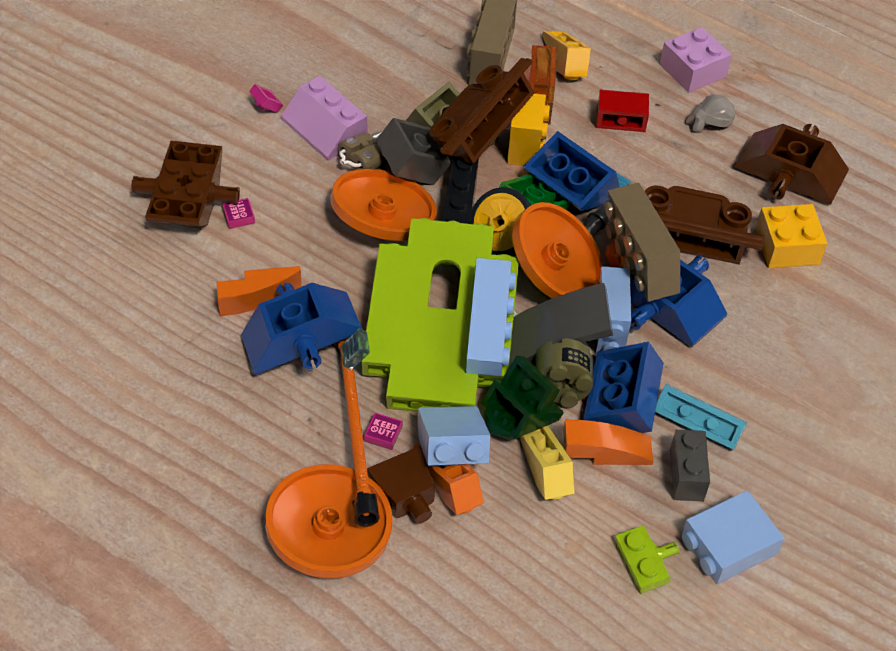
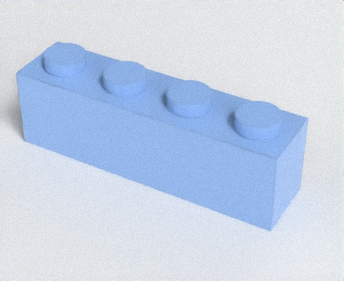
(488, 317)

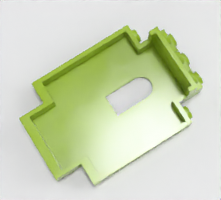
(422, 345)

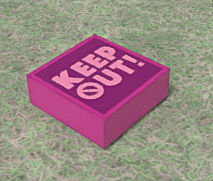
(238, 214)
(383, 431)

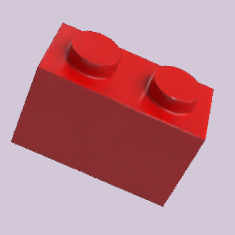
(622, 110)

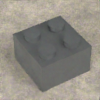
(412, 152)

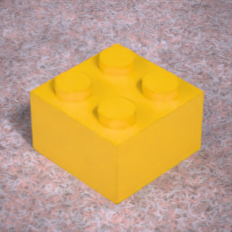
(528, 130)
(791, 236)

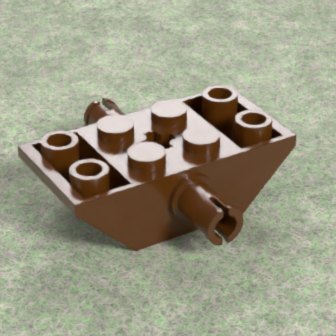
(795, 162)
(186, 185)

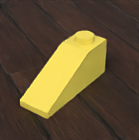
(548, 463)

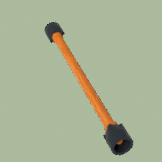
(365, 504)

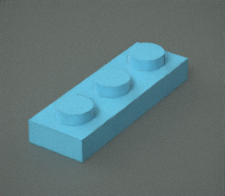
(700, 416)

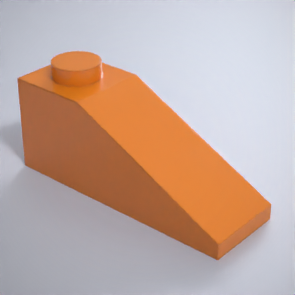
(456, 486)

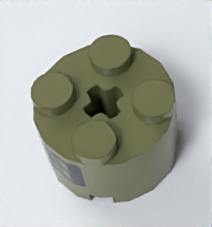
(568, 368)

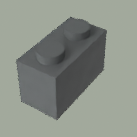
(689, 465)

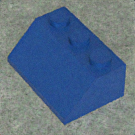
(572, 172)
(625, 387)

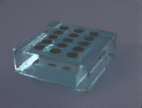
(355, 348)

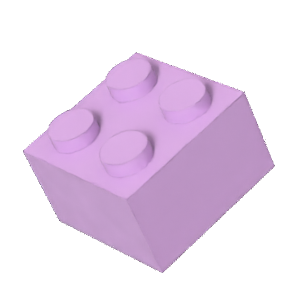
(695, 59)

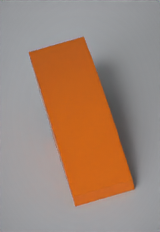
(256, 288)
(606, 443)

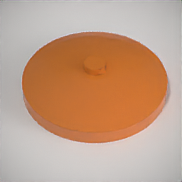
(380, 203)
(555, 250)
(314, 523)

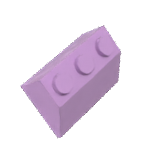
(323, 117)

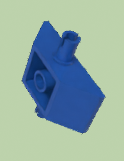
(685, 314)
(298, 325)

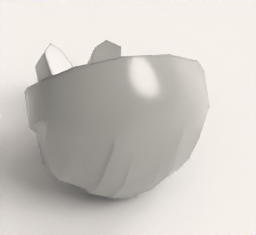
(714, 111)

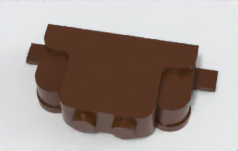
(482, 111)
(705, 222)

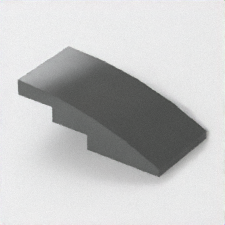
(575, 315)

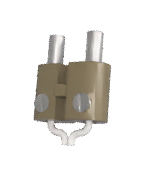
(362, 151)

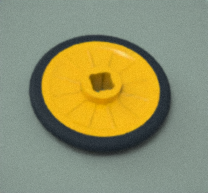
(494, 206)

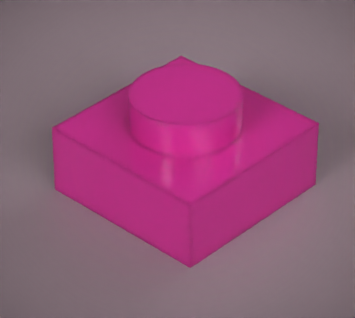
(265, 99)

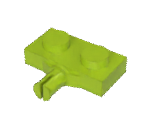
(645, 558)

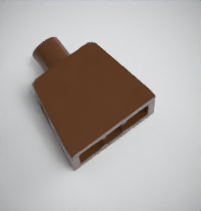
(406, 484)

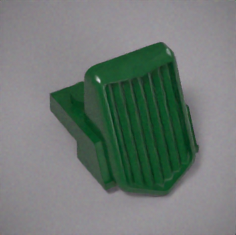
(520, 401)

